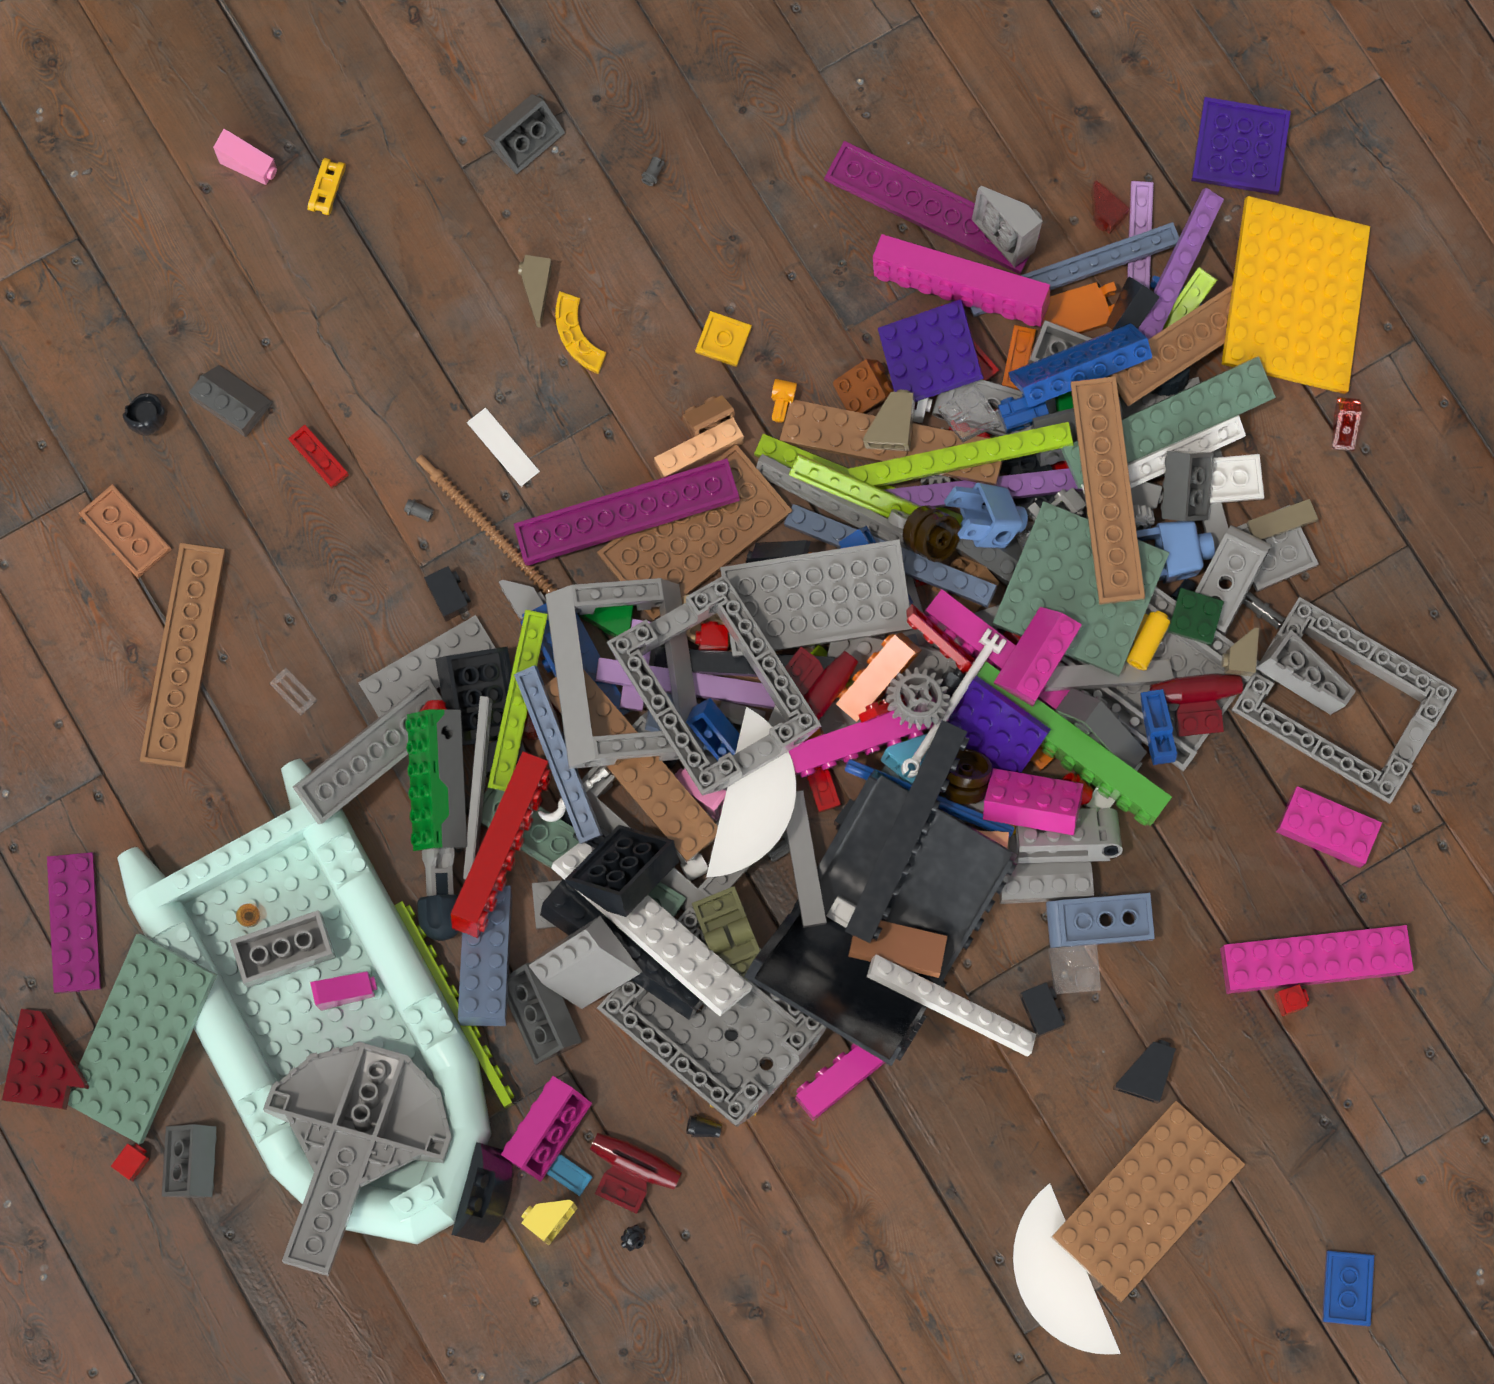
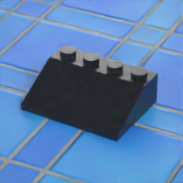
(473, 675)
(624, 869)

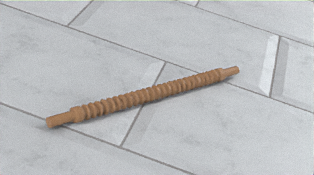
(437, 476)

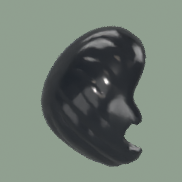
(145, 414)

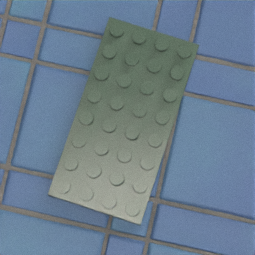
(141, 1037)

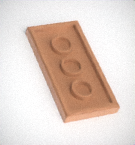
(125, 531)
(904, 946)

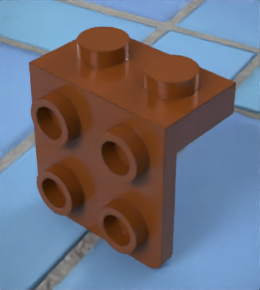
(863, 386)

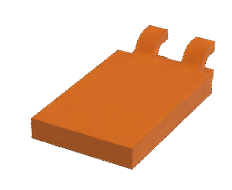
(1081, 308)

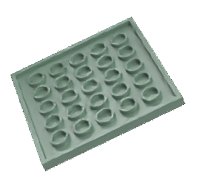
(1060, 576)

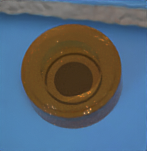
(248, 915)

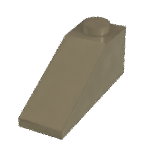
(535, 278)

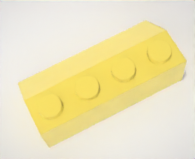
(548, 1218)

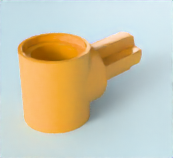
(782, 395)

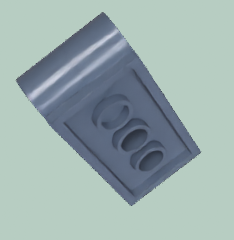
(1078, 924)

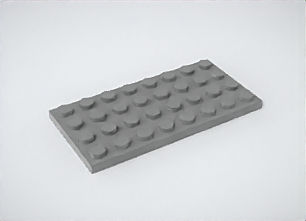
(824, 595)

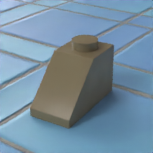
(1242, 656)

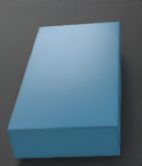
(569, 1175)

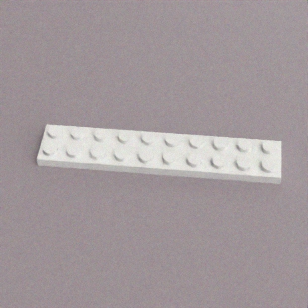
(670, 945)

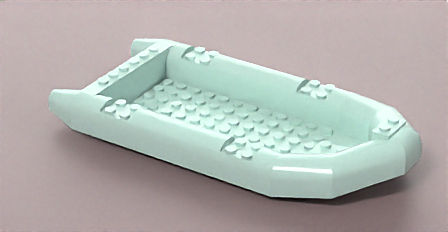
(273, 1026)

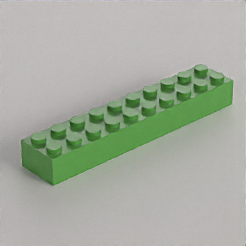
(1091, 760)

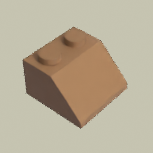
(712, 413)

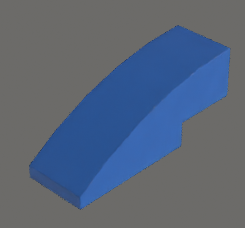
(1158, 727)

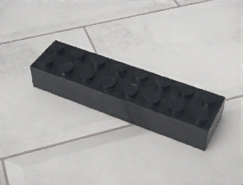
(572, 911)

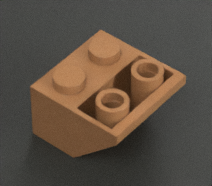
(973, 569)

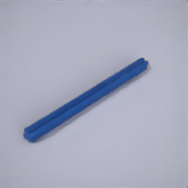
(952, 808)

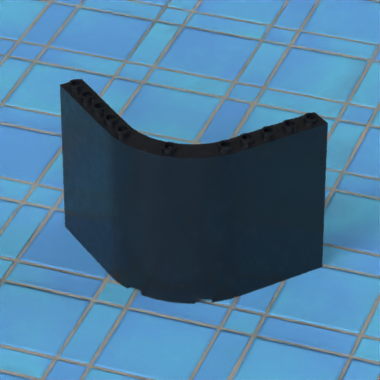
(942, 894)

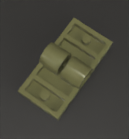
(727, 929)

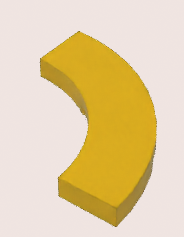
(572, 336)

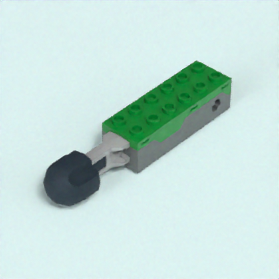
(436, 808)

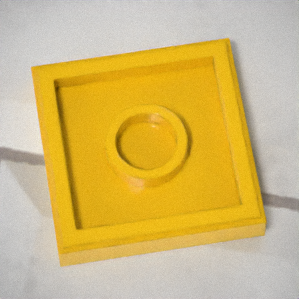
(723, 339)

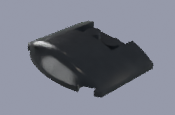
(484, 1194)

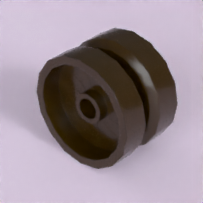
(931, 533)
(970, 778)

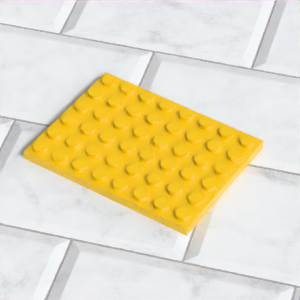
(1296, 294)

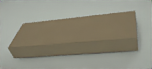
(1282, 520)

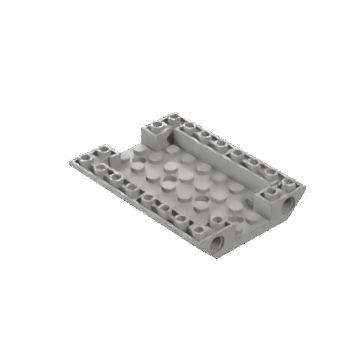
(700, 1055)

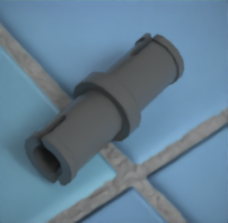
(1263, 610)

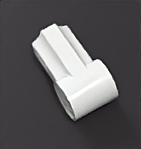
(694, 868)

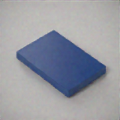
(1348, 1288)

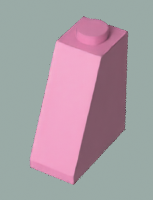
(244, 158)
(708, 802)

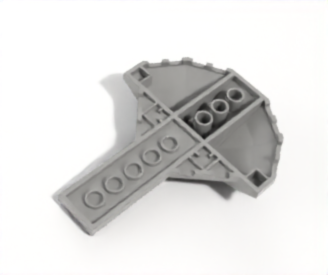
(356, 1120)

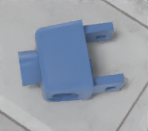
(987, 524)
(1184, 547)

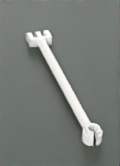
(989, 646)

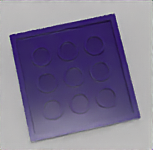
(1241, 145)
(931, 351)
(998, 727)

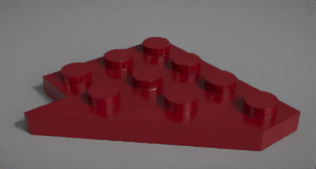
(40, 1065)

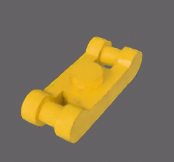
(326, 186)

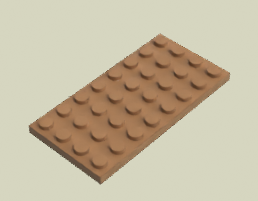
(700, 544)
(1148, 1201)

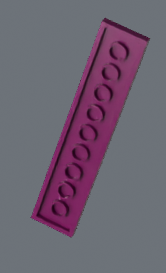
(913, 200)
(626, 512)

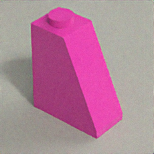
(343, 990)

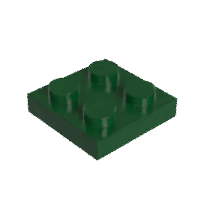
(1195, 616)

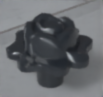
(633, 1238)

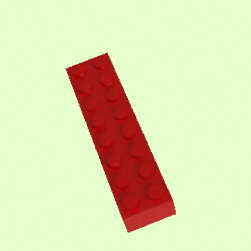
(500, 844)

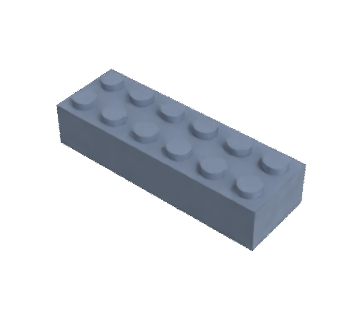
(486, 969)

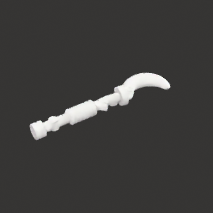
(551, 817)

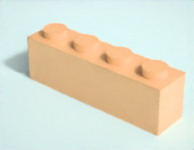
(699, 449)

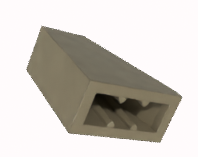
(893, 423)

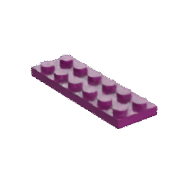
(74, 923)

